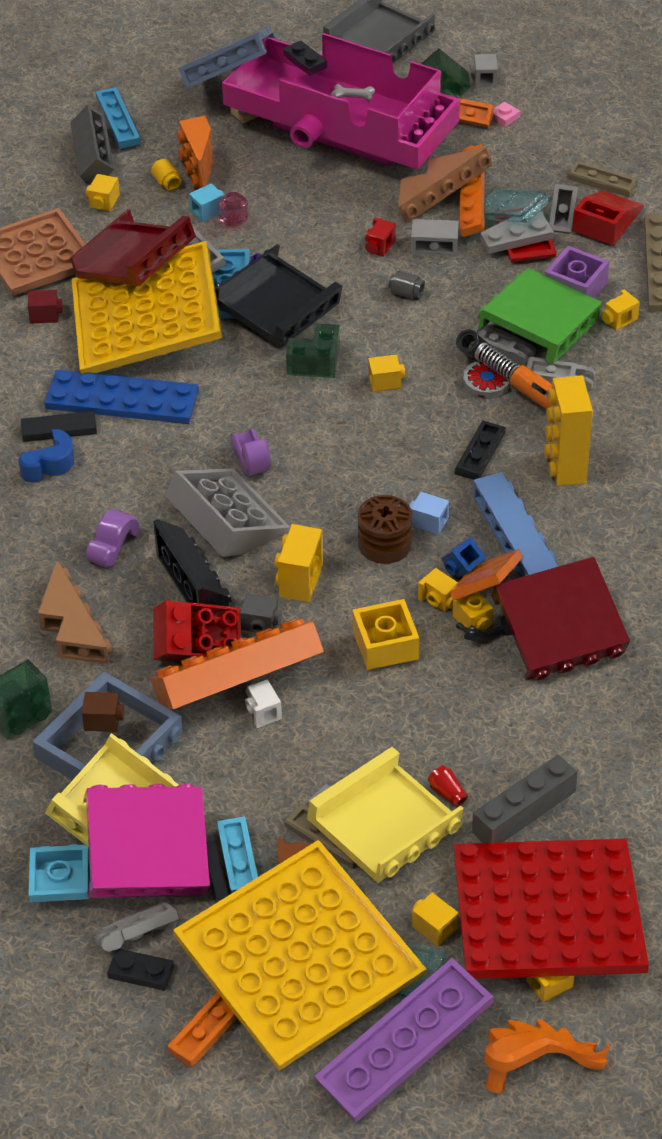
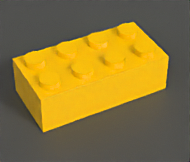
(568, 430)

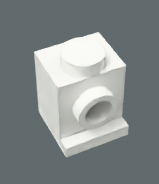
(263, 703)

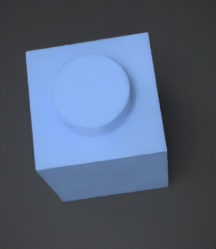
(429, 512)

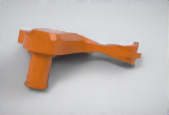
(524, 1043)

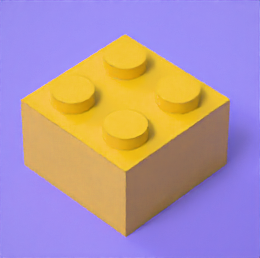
(299, 562)
(385, 634)

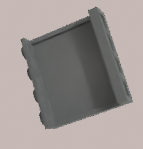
(380, 27)

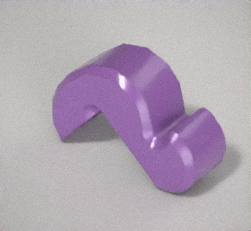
(251, 452)
(110, 537)

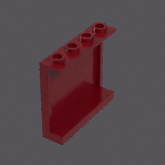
(131, 250)
(562, 618)

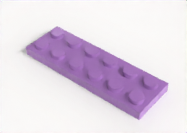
(404, 1039)

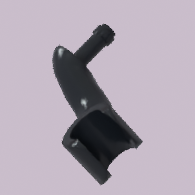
(475, 634)

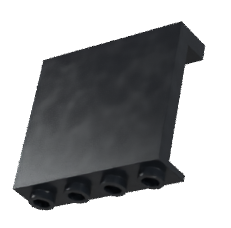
(275, 297)

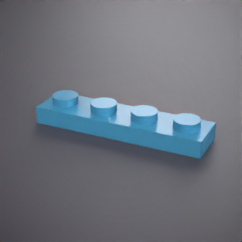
(118, 118)

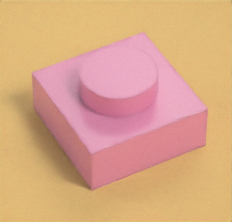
(505, 114)

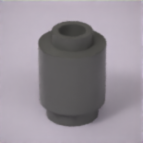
(406, 285)

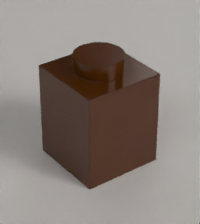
(102, 711)

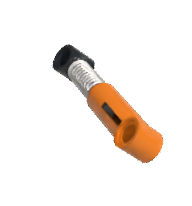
(520, 377)

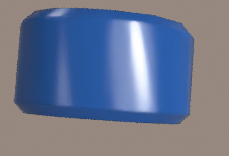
(49, 460)

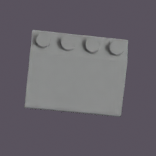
(224, 510)

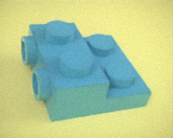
(59, 873)

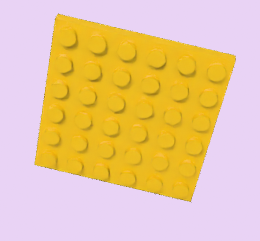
(159, 317)
(299, 954)

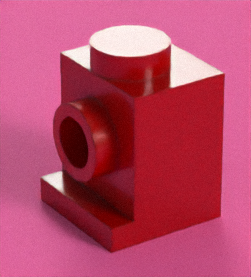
(380, 237)

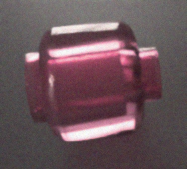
(233, 209)

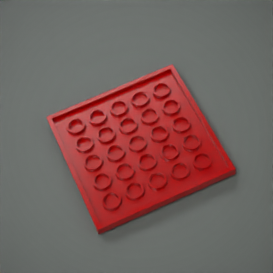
(549, 909)

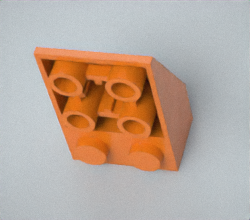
(196, 149)

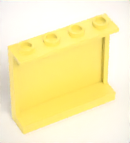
(111, 766)
(382, 816)

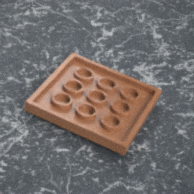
(37, 251)

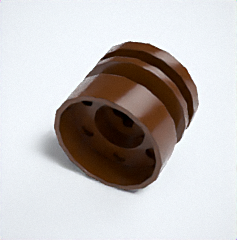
(384, 529)

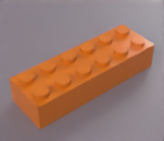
(235, 665)

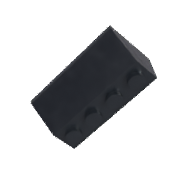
(187, 566)

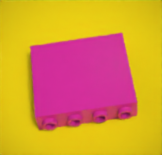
(146, 841)

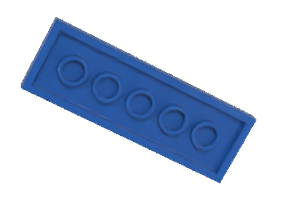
(122, 396)

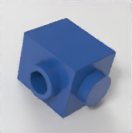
(463, 558)

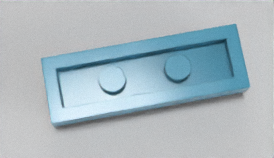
(237, 852)

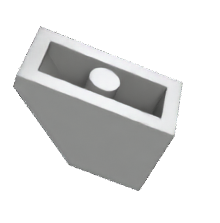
(563, 205)

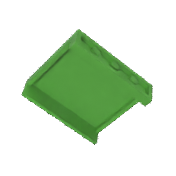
(542, 312)

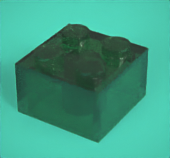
(23, 699)

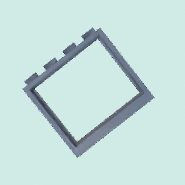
(47, 743)

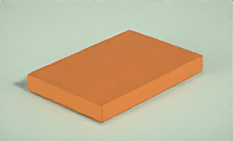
(486, 574)

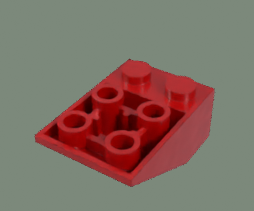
(604, 216)
(192, 629)

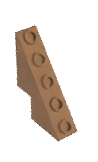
(443, 177)
(65, 613)

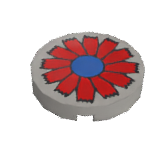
(483, 381)

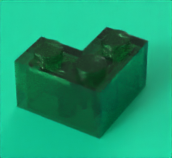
(454, 77)
(315, 356)

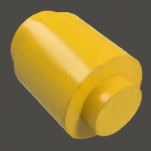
(166, 174)

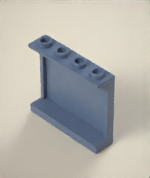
(225, 57)

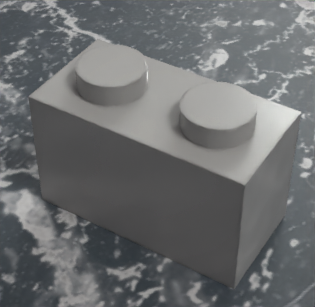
(434, 237)

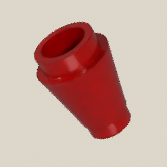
(447, 785)

